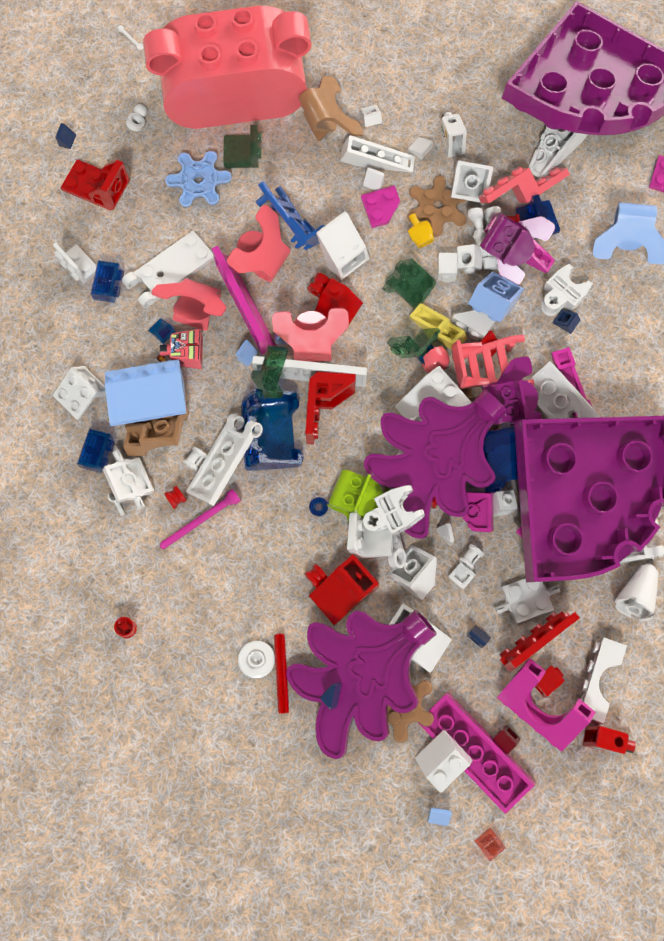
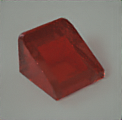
(490, 844)

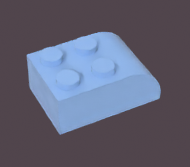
(495, 296)

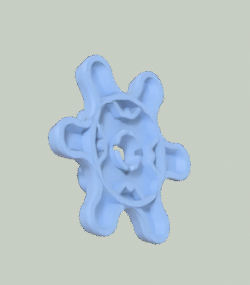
(193, 169)

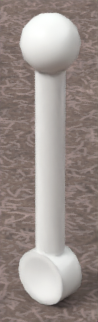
(139, 45)

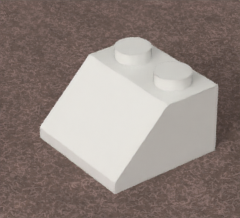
(443, 761)

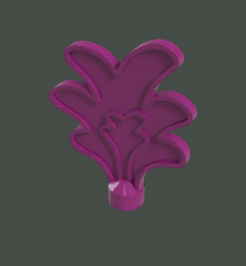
(437, 456)
(373, 674)

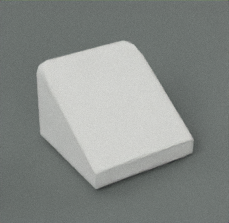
(371, 115)
(421, 147)
(373, 179)

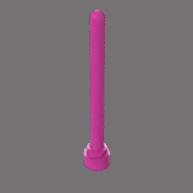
(231, 498)

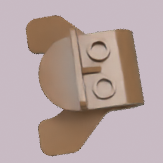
(323, 112)

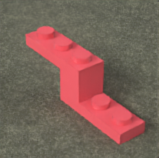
(523, 184)

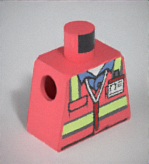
(186, 347)

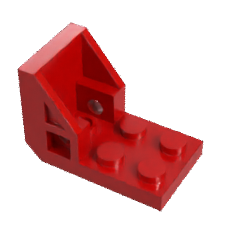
(97, 185)
(326, 392)

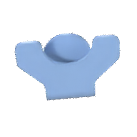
(630, 230)

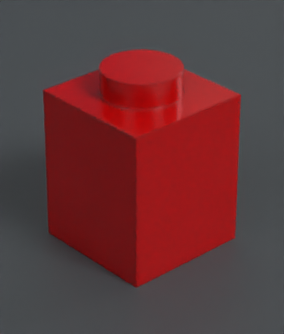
(550, 681)

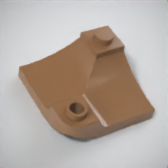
(153, 434)

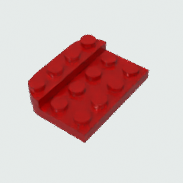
(540, 637)

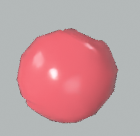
(436, 357)

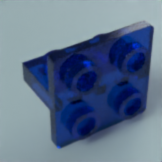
(537, 208)

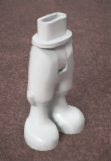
(476, 216)

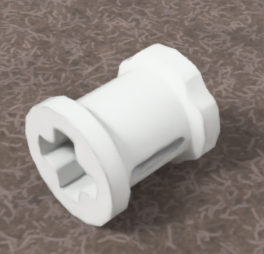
(194, 458)
(471, 556)

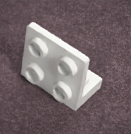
(77, 262)
(79, 390)
(367, 543)

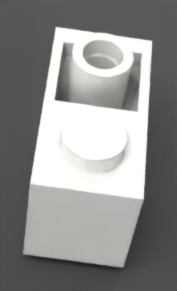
(474, 323)

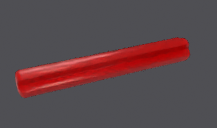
(281, 670)

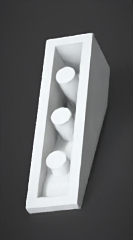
(368, 154)

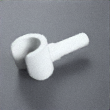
(118, 505)

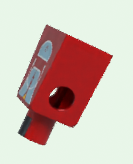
(608, 740)

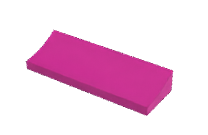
(243, 302)
(491, 768)

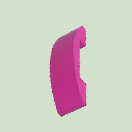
(565, 363)

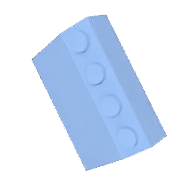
(145, 392)

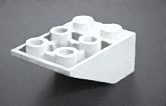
(342, 246)
(428, 654)

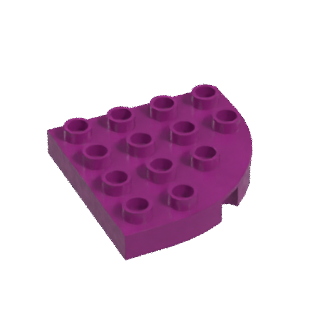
(591, 77)
(587, 492)

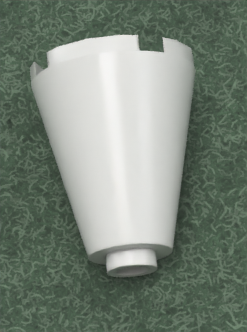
(639, 594)

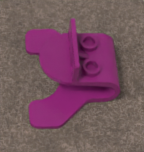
(514, 244)
(515, 394)

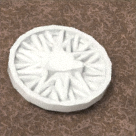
(256, 659)

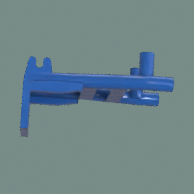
(303, 231)

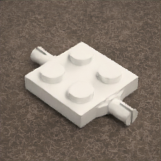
(128, 479)
(527, 600)

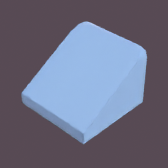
(246, 353)
(439, 816)

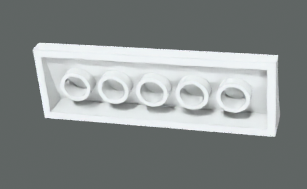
(304, 370)

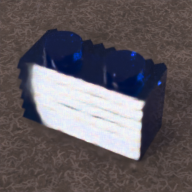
(106, 281)
(95, 451)

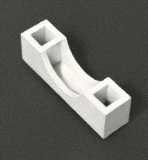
(607, 655)

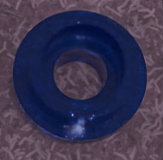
(314, 502)

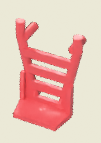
(470, 350)

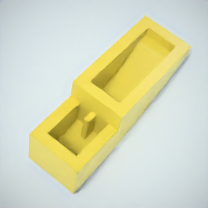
(428, 318)

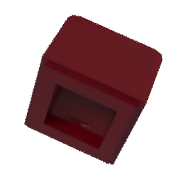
(506, 739)

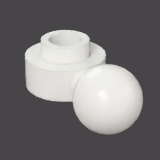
(135, 120)

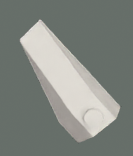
(553, 149)

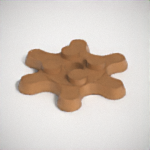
(435, 216)
(401, 721)

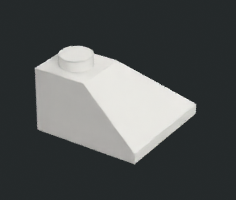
(471, 180)
(418, 572)

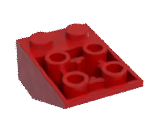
(344, 590)

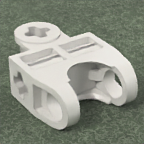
(563, 292)
(391, 512)

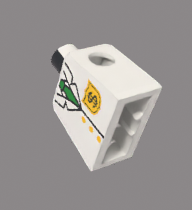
(453, 126)

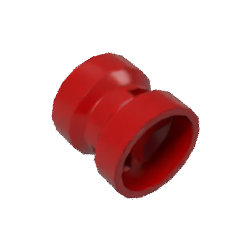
(318, 285)
(125, 624)

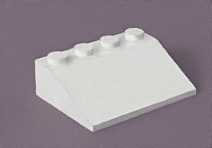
(436, 385)

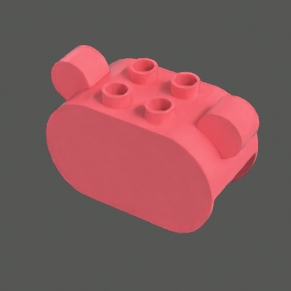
(230, 65)

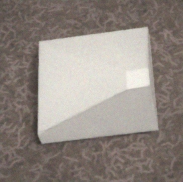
(446, 533)

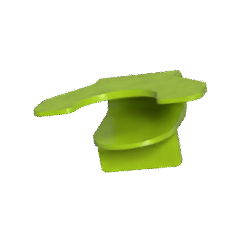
(355, 494)

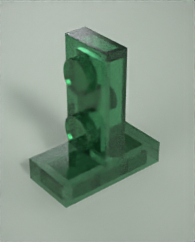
(270, 373)

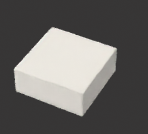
(461, 576)

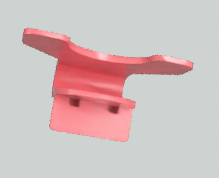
(259, 251)
(195, 304)
(311, 332)

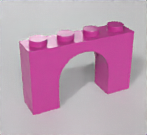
(558, 729)

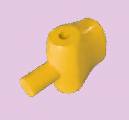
(420, 232)

